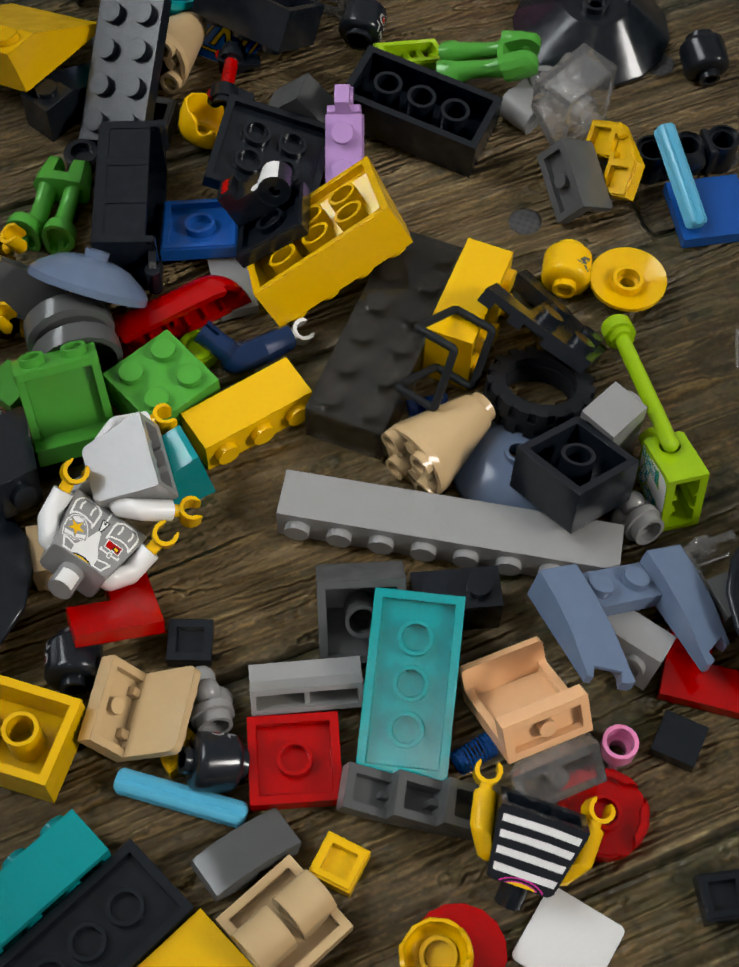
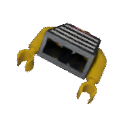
(530, 840)

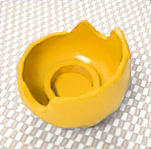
(199, 120)
(436, 944)

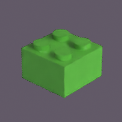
(160, 374)

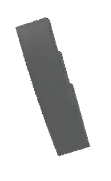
(407, 800)

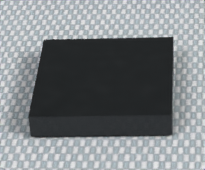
(275, 228)

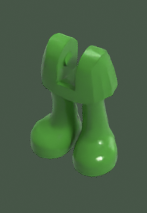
(512, 57)
(55, 185)

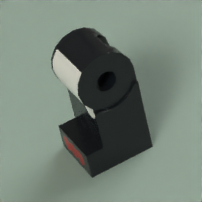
(257, 193)

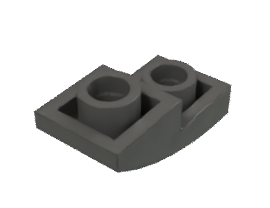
(244, 852)

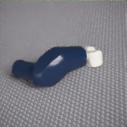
(254, 352)

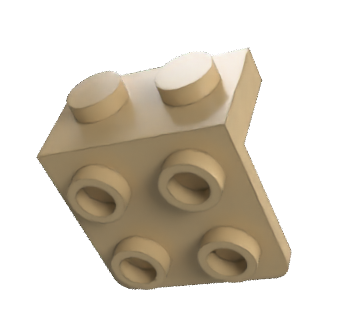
(138, 712)

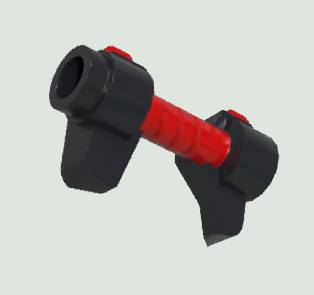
(232, 62)

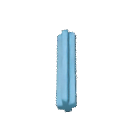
(680, 176)
(180, 798)

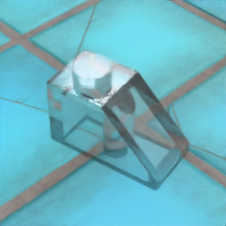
(560, 770)

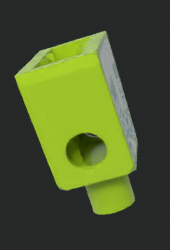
(672, 480)

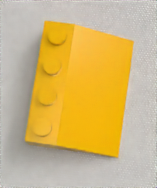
(37, 43)
(349, 235)

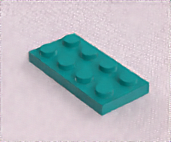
(411, 682)

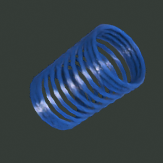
(460, 760)

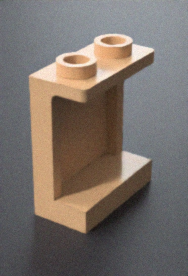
(523, 700)

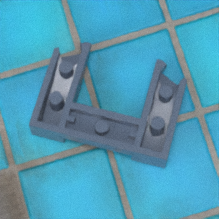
(578, 607)

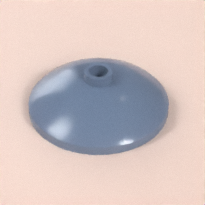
(90, 276)
(490, 468)

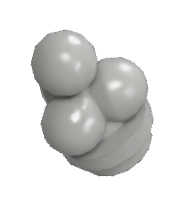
(640, 519)
(213, 704)

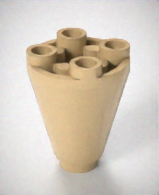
(183, 42)
(437, 443)

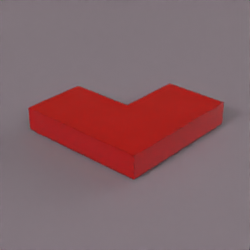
(125, 615)
(686, 685)

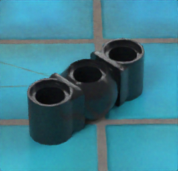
(708, 152)

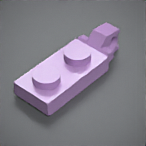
(343, 132)

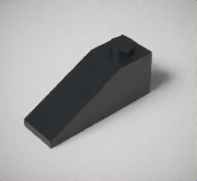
(57, 101)

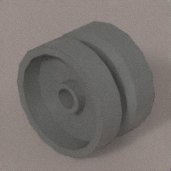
(71, 319)

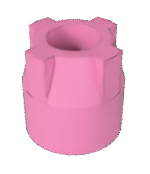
(623, 737)

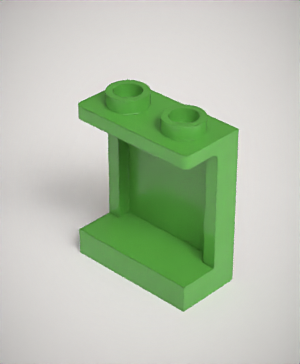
(62, 399)

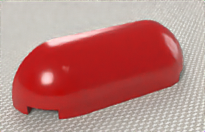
(180, 311)

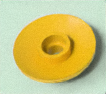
(629, 268)

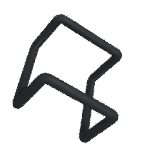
(446, 371)

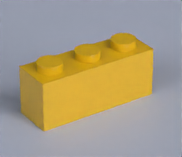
(246, 413)

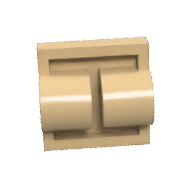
(285, 919)

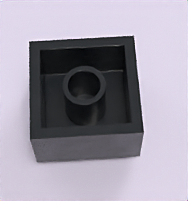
(573, 473)

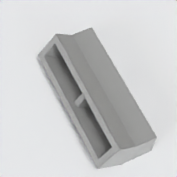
(305, 685)

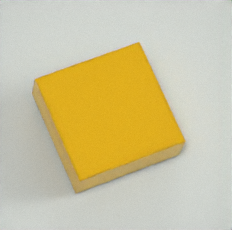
(339, 863)

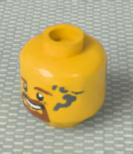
(567, 268)

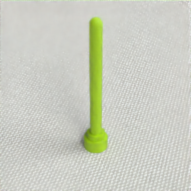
(620, 335)

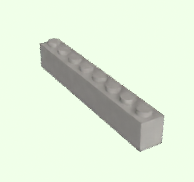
(439, 527)

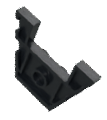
(549, 320)

